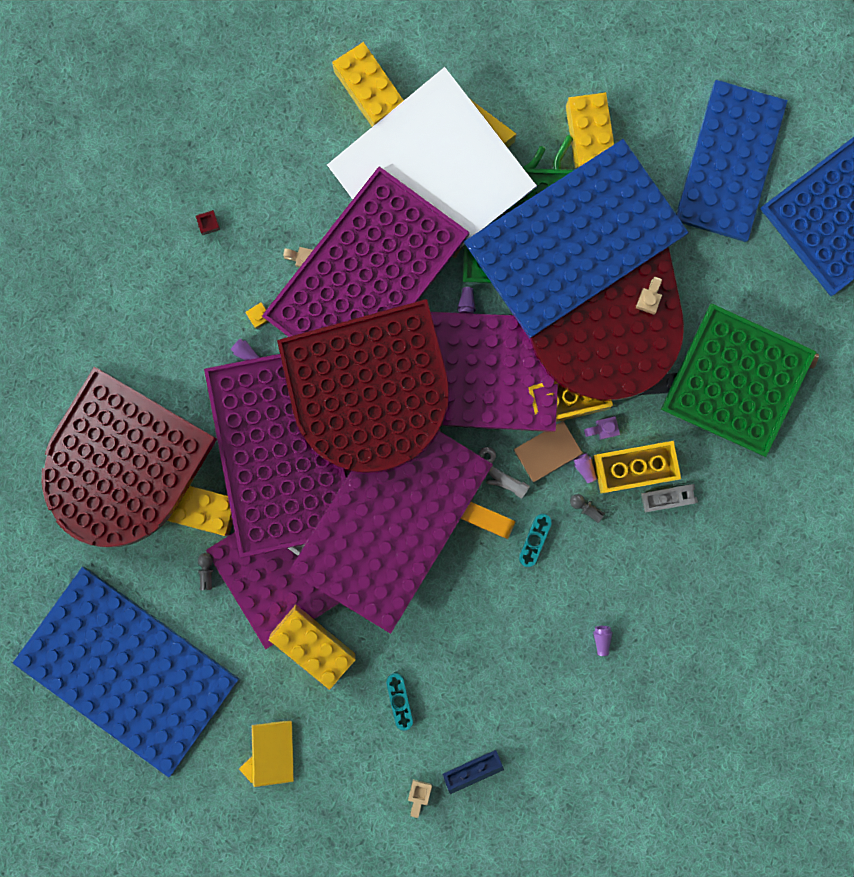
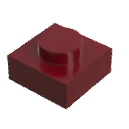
(207, 222)

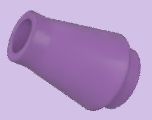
(467, 301)
(243, 350)
(585, 467)
(603, 639)

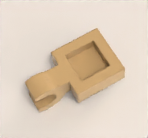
(299, 256)
(649, 298)
(419, 795)

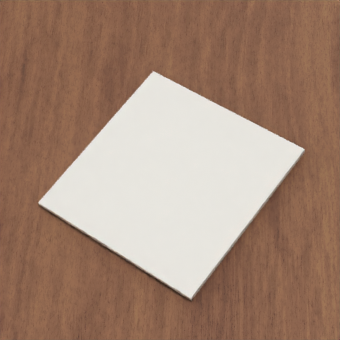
(442, 153)

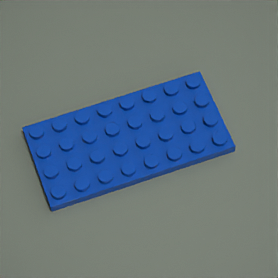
(731, 160)

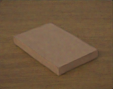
(547, 452)

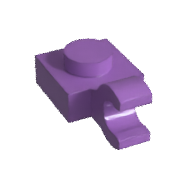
(605, 428)

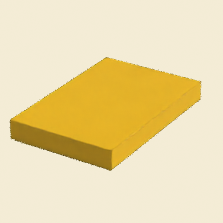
(272, 753)

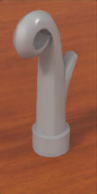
(502, 479)

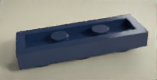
(473, 772)

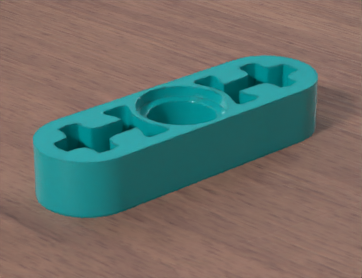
(524, 551)
(408, 714)

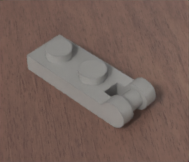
(668, 498)

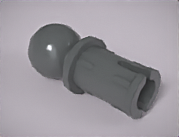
(577, 501)
(205, 561)

